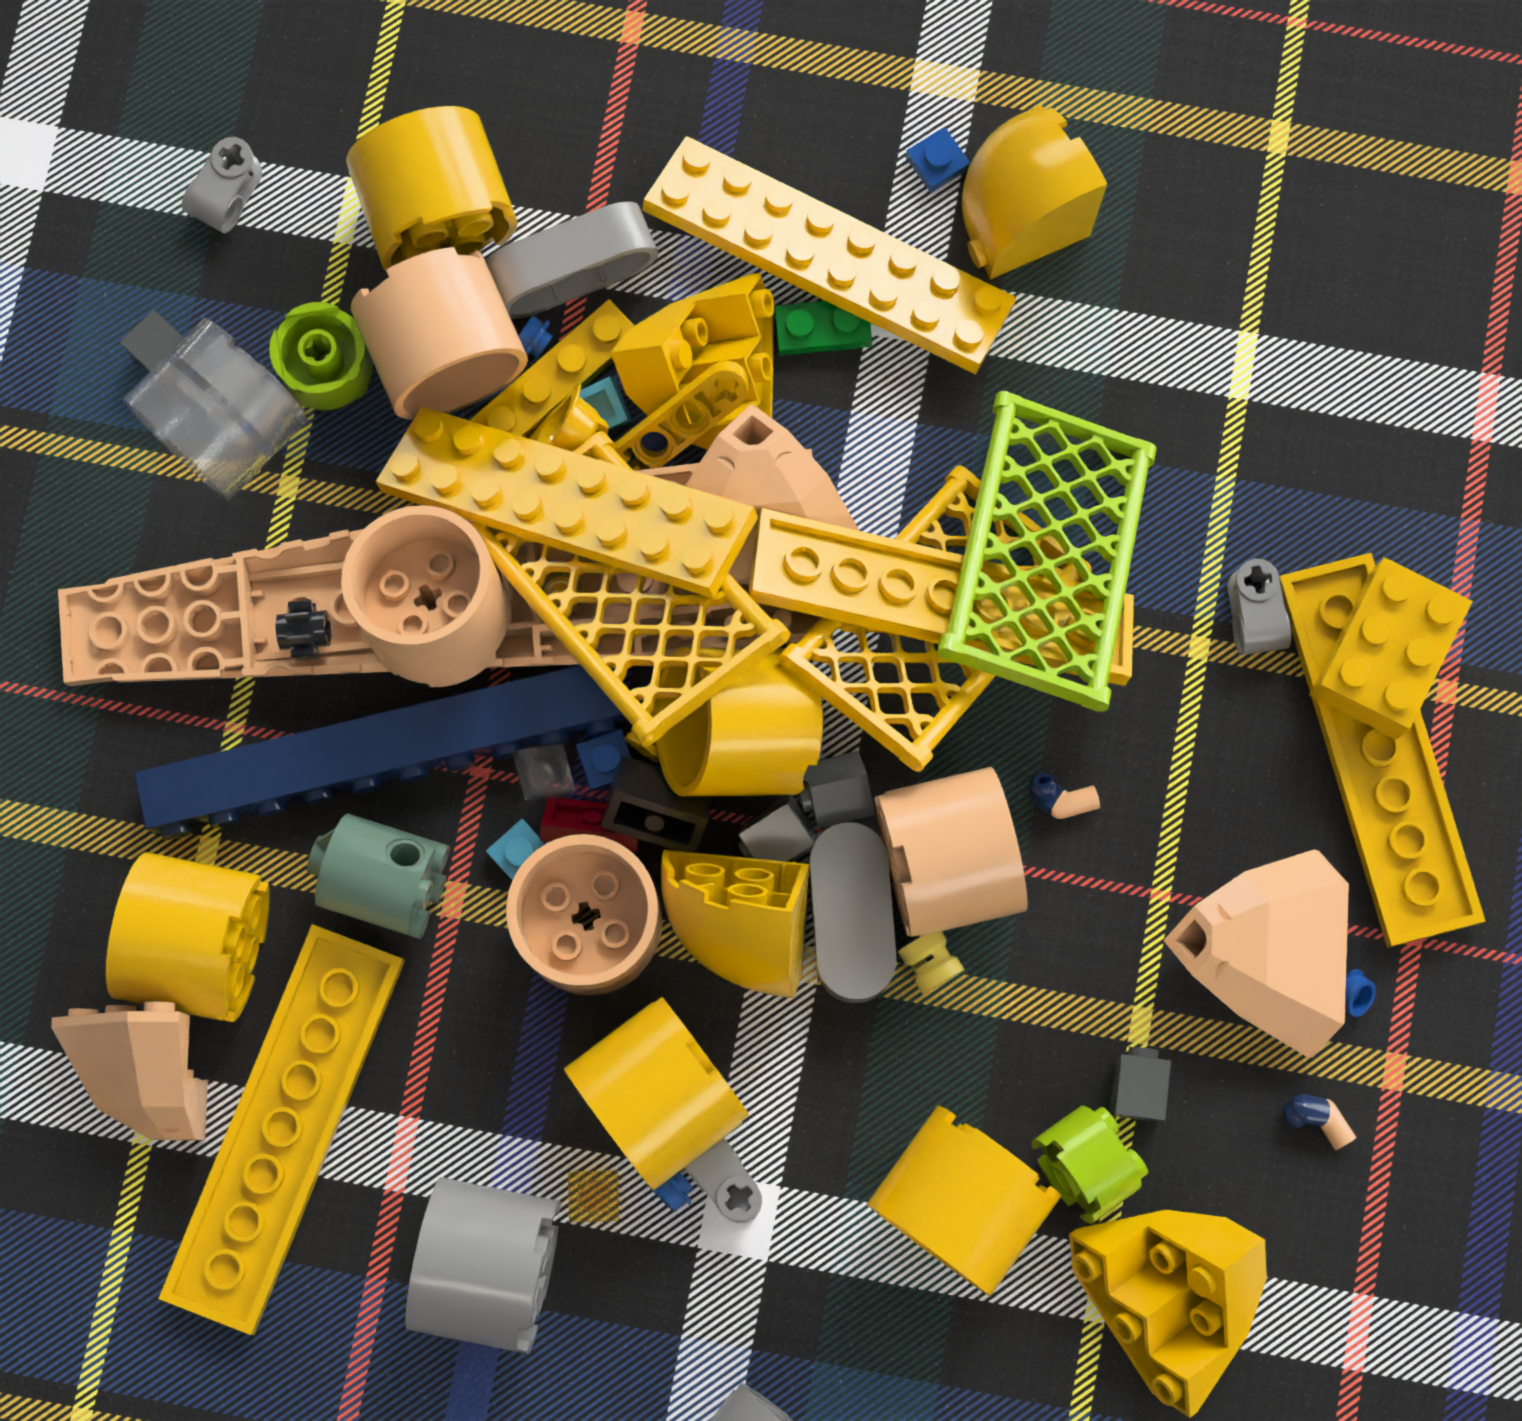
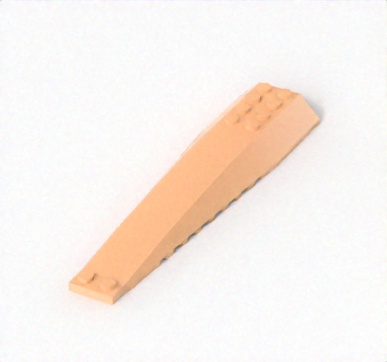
(222, 615)

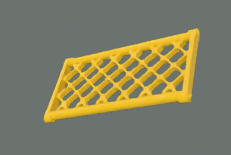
(875, 722)
(645, 727)

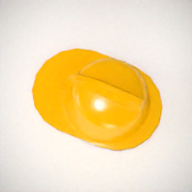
(570, 423)

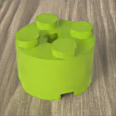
(297, 350)
(1089, 1162)

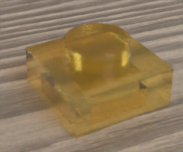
(593, 1196)

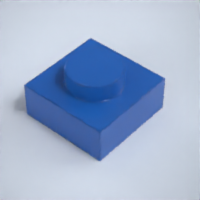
(937, 159)
(601, 758)

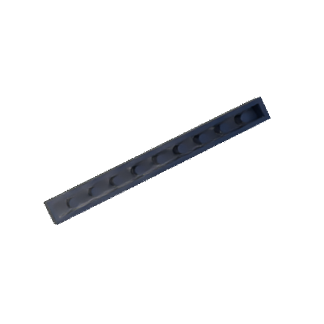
(373, 750)

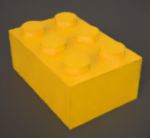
(1390, 648)

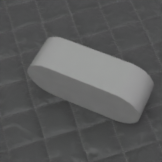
(572, 259)
(852, 912)

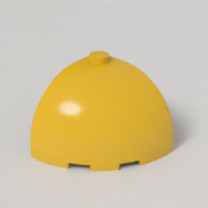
(1029, 192)
(739, 916)

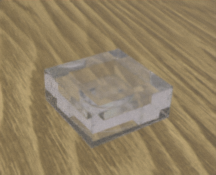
(544, 772)

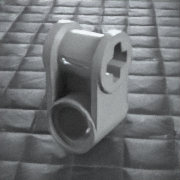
(222, 190)
(1259, 616)
(719, 1172)

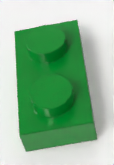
(819, 328)

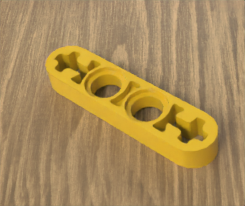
(677, 432)

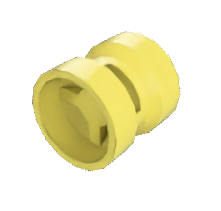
(936, 971)

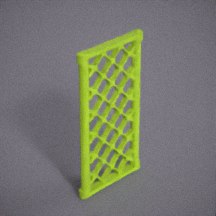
(999, 663)

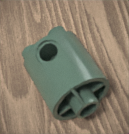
(378, 874)

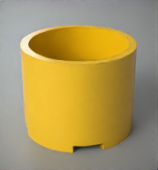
(430, 185)
(744, 738)
(187, 936)
(656, 1093)
(964, 1200)

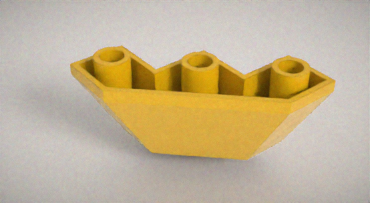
(690, 337)
(1173, 1295)

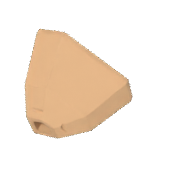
(767, 469)
(1274, 948)
(137, 1067)

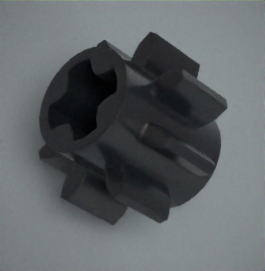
(303, 630)

